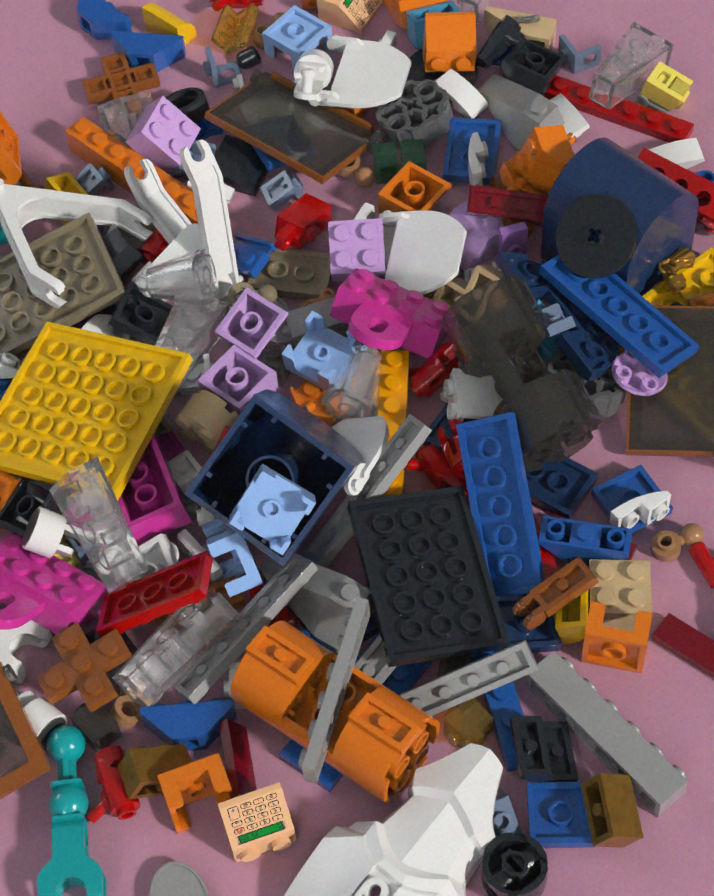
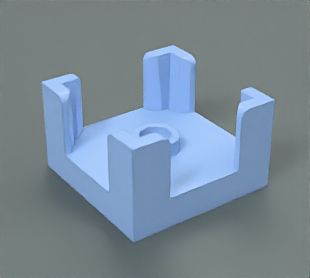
(296, 33)
(319, 352)
(272, 508)
(242, 558)

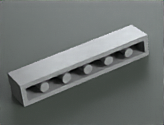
(607, 733)

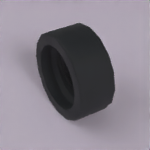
(190, 102)

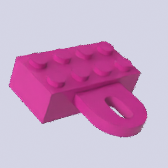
(389, 315)
(152, 497)
(44, 590)

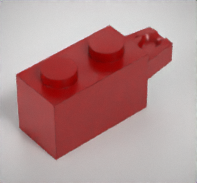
(302, 222)

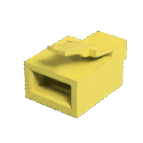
(667, 87)

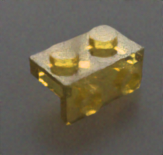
(234, 28)

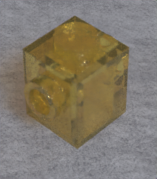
(467, 724)

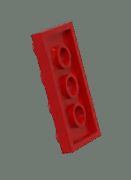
(156, 594)

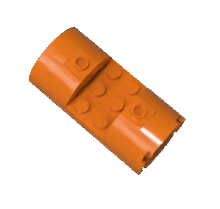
(377, 732)

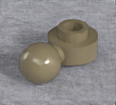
(267, 291)

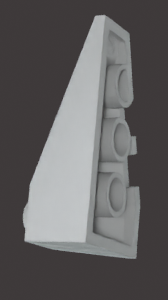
(518, 109)
(322, 601)

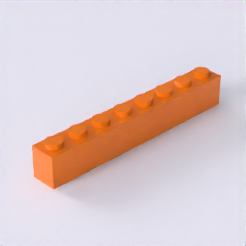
(104, 150)

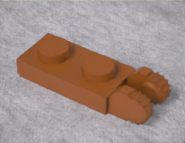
(555, 593)

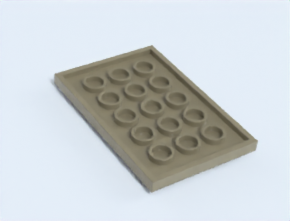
(75, 257)

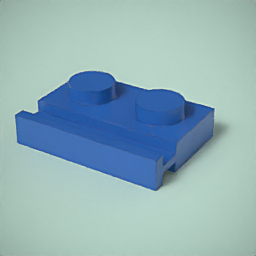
(251, 254)

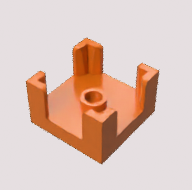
(615, 646)
(191, 784)

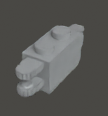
(295, 327)

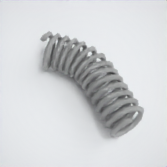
(526, 19)

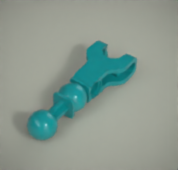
(69, 831)

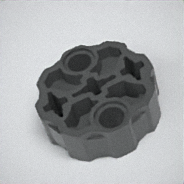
(418, 114)
(603, 391)

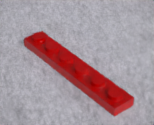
(624, 113)

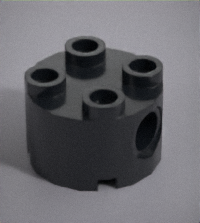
(514, 866)

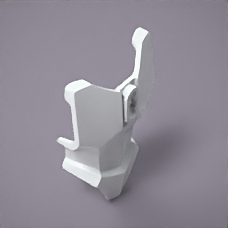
(423, 845)

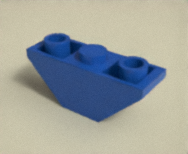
(101, 18)
(149, 48)
(584, 539)
(188, 723)

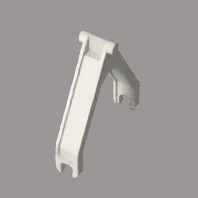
(24, 204)
(210, 209)

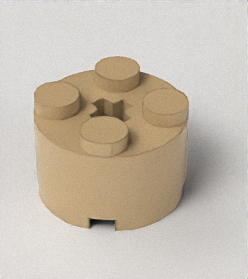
(204, 419)

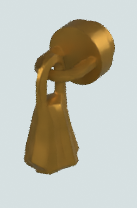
(680, 259)

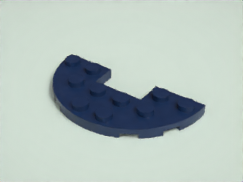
(586, 343)

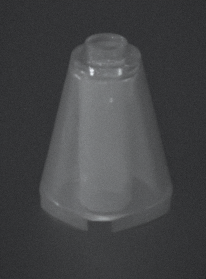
(181, 279)
(356, 386)

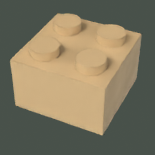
(623, 589)

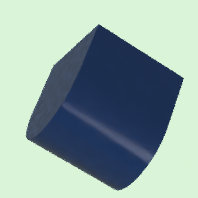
(660, 207)
(286, 440)

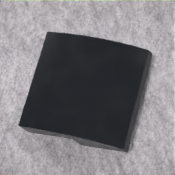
(240, 165)
(543, 750)

